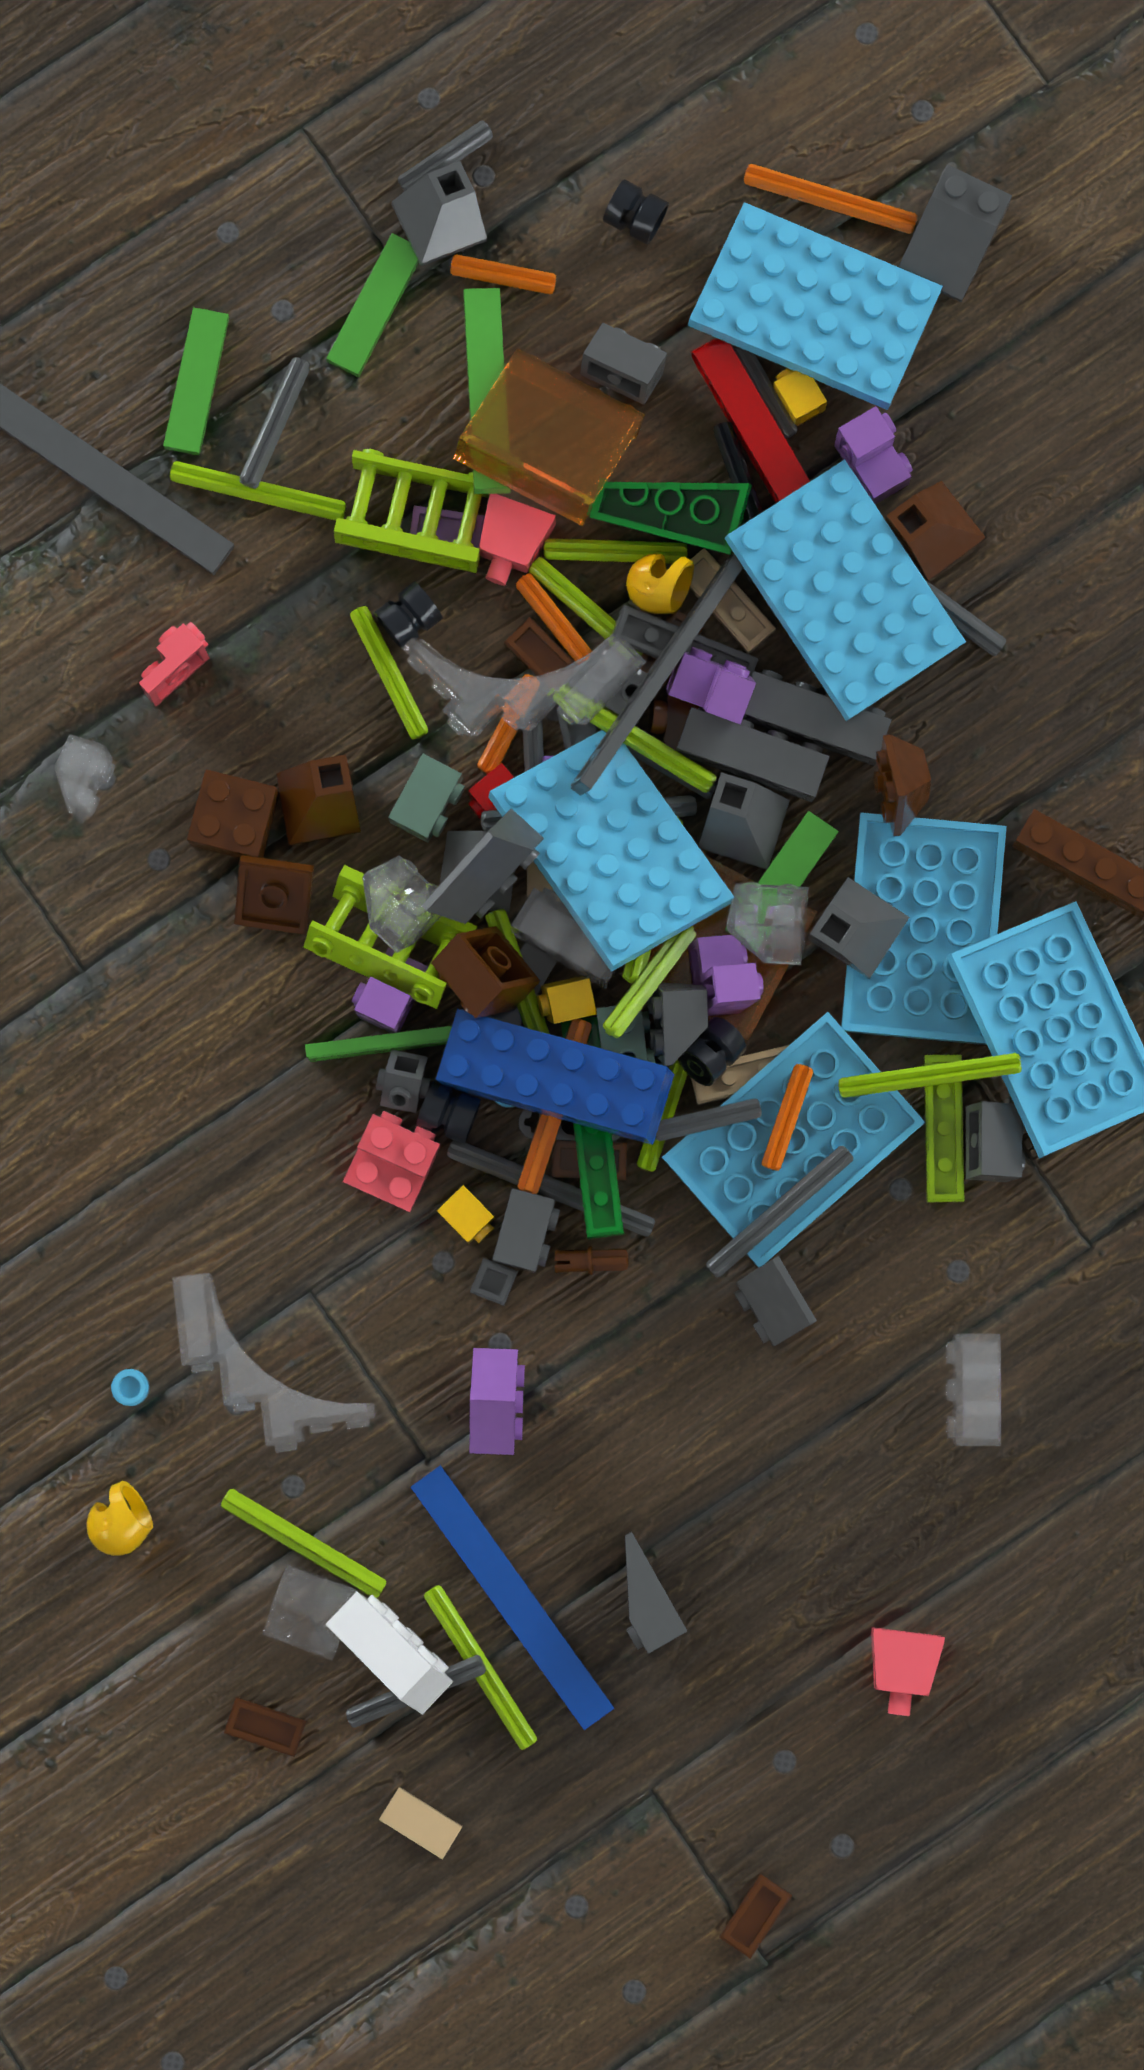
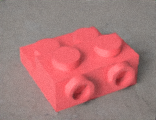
(182, 655)
(392, 1161)

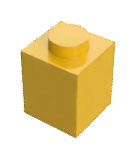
(799, 395)
(567, 1000)
(467, 1216)

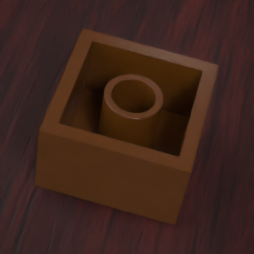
(233, 815)
(485, 972)

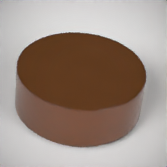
(658, 717)

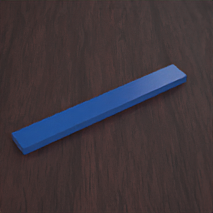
(512, 1597)

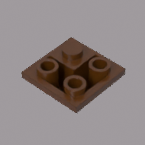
(934, 529)
(902, 780)
(318, 800)

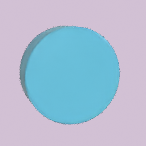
(130, 1387)

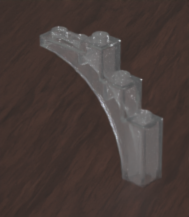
(577, 689)
(208, 1340)

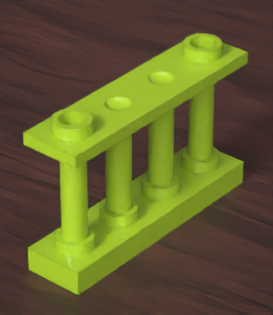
(390, 537)
(363, 959)

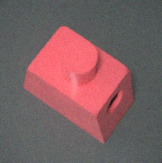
(512, 536)
(904, 1665)

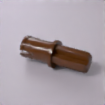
(591, 1260)

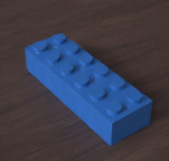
(555, 1077)

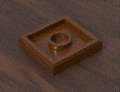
(273, 894)

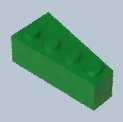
(678, 511)

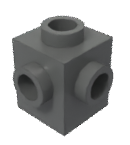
(400, 1088)

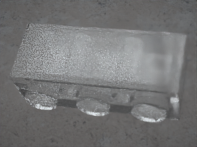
(974, 1390)

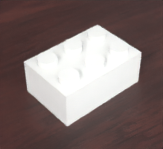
(391, 1651)

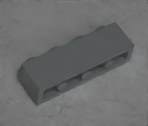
(815, 718)
(753, 754)

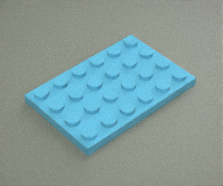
(815, 306)
(845, 590)
(614, 852)
(951, 890)
(1056, 1006)
(725, 1162)

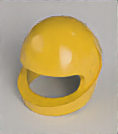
(655, 587)
(117, 1528)

